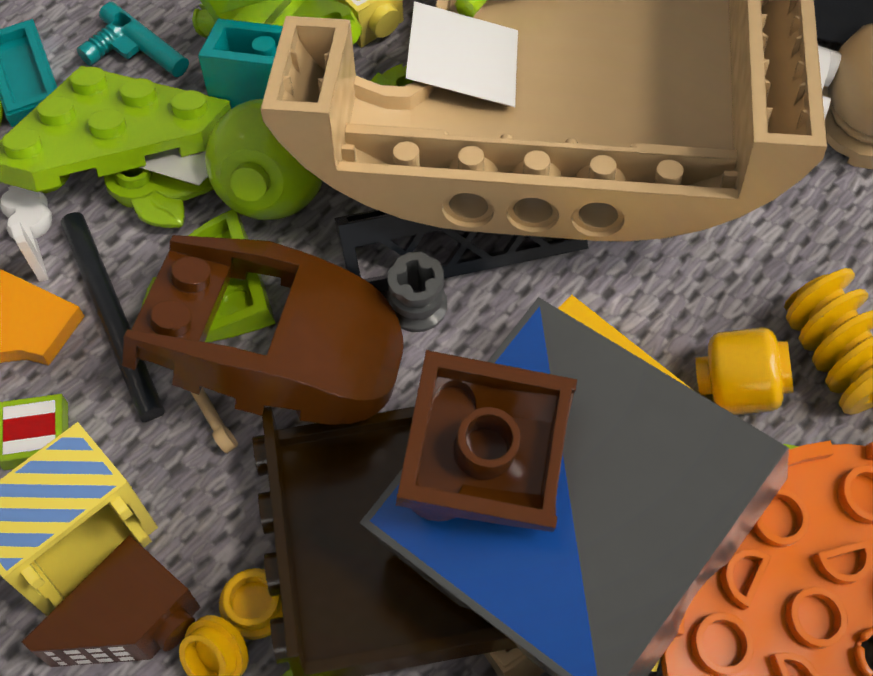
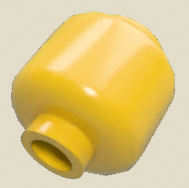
(745, 371)

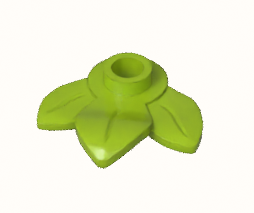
(154, 196)

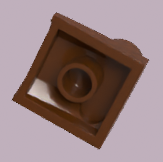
(486, 443)

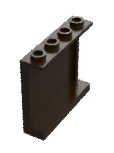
(341, 592)

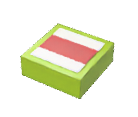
(30, 426)

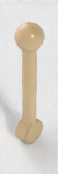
(221, 434)

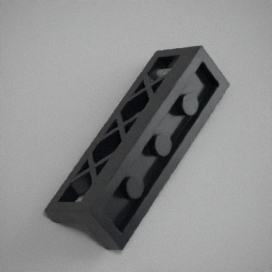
(381, 227)

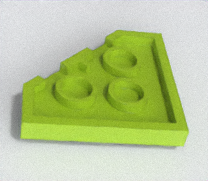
(104, 125)

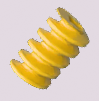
(836, 336)

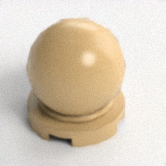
(851, 105)

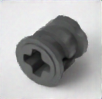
(422, 309)

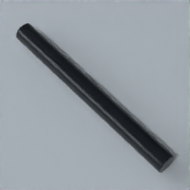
(110, 314)

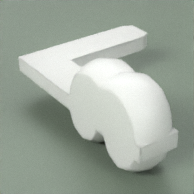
(27, 221)

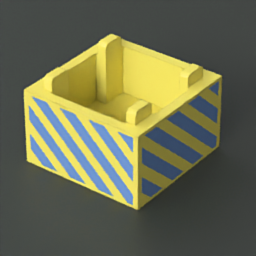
(65, 518)

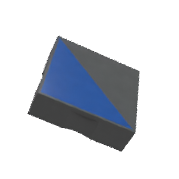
(645, 510)

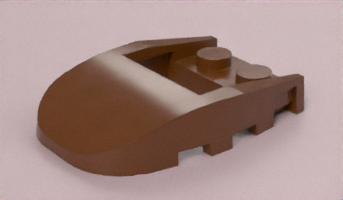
(330, 351)

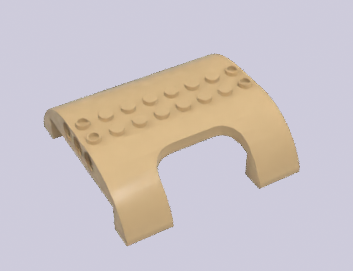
(619, 127)

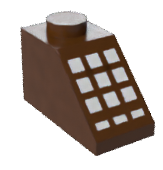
(117, 613)

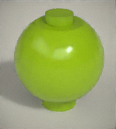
(253, 169)

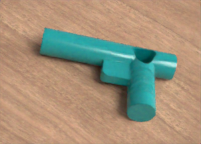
(127, 38)

